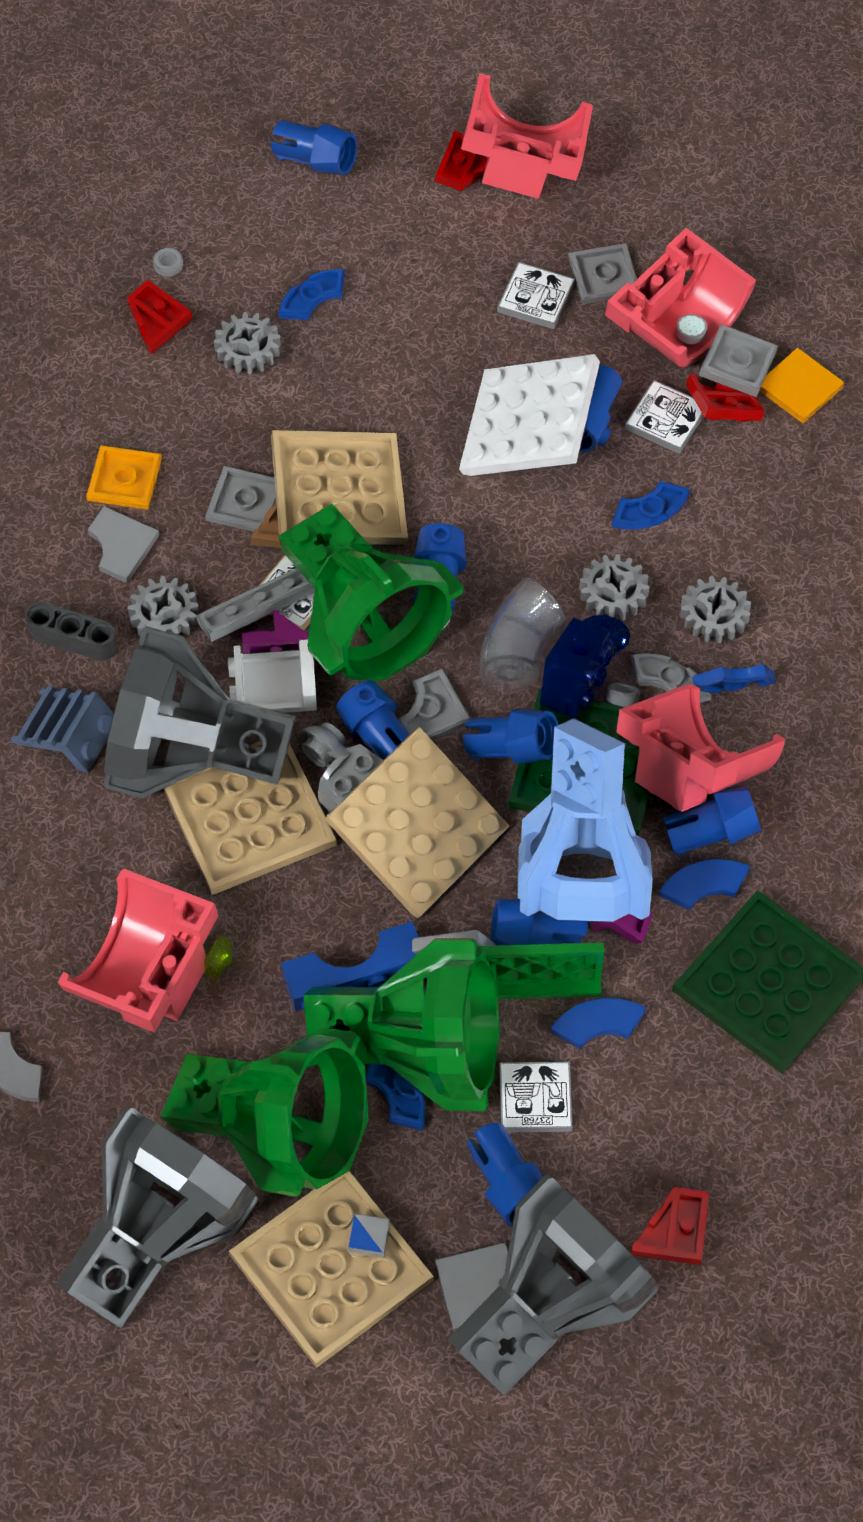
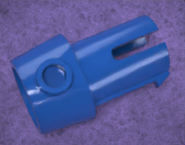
(323, 148)
(604, 392)
(442, 544)
(371, 716)
(522, 736)
(726, 817)
(515, 928)
(503, 1169)

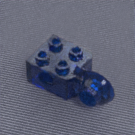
(579, 662)

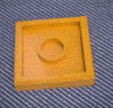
(800, 385)
(124, 477)

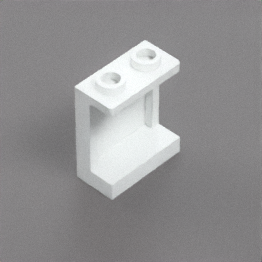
(275, 679)

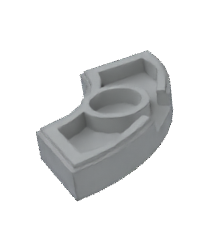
(663, 673)
(16, 1075)

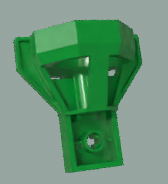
(349, 586)
(433, 1038)
(255, 1107)

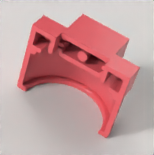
(523, 152)
(660, 298)
(678, 753)
(149, 953)

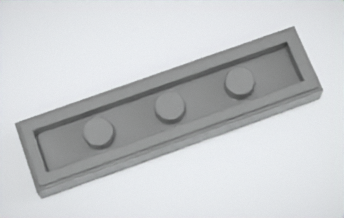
(254, 604)

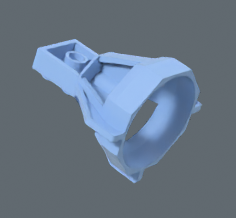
(584, 817)

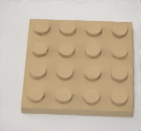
(342, 469)
(417, 822)
(248, 825)
(314, 1282)

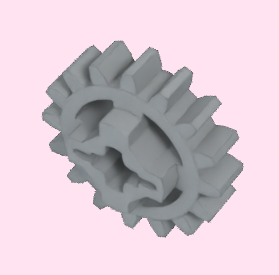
(242, 341)
(604, 594)
(156, 599)
(728, 618)

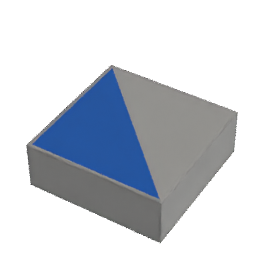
(368, 1235)

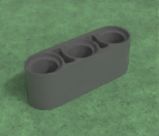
(61, 621)

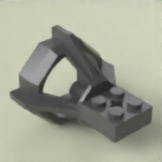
(202, 728)
(144, 1229)
(540, 1297)

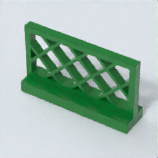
(538, 976)

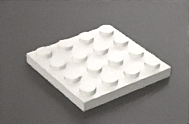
(530, 415)

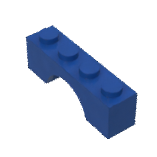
(390, 956)

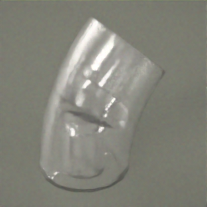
(519, 637)

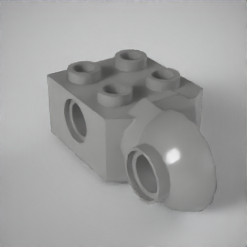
(345, 765)

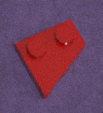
(458, 166)
(156, 314)
(724, 402)
(676, 1229)

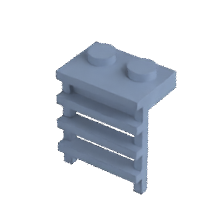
(69, 724)

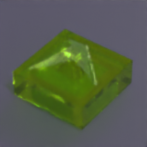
(218, 957)

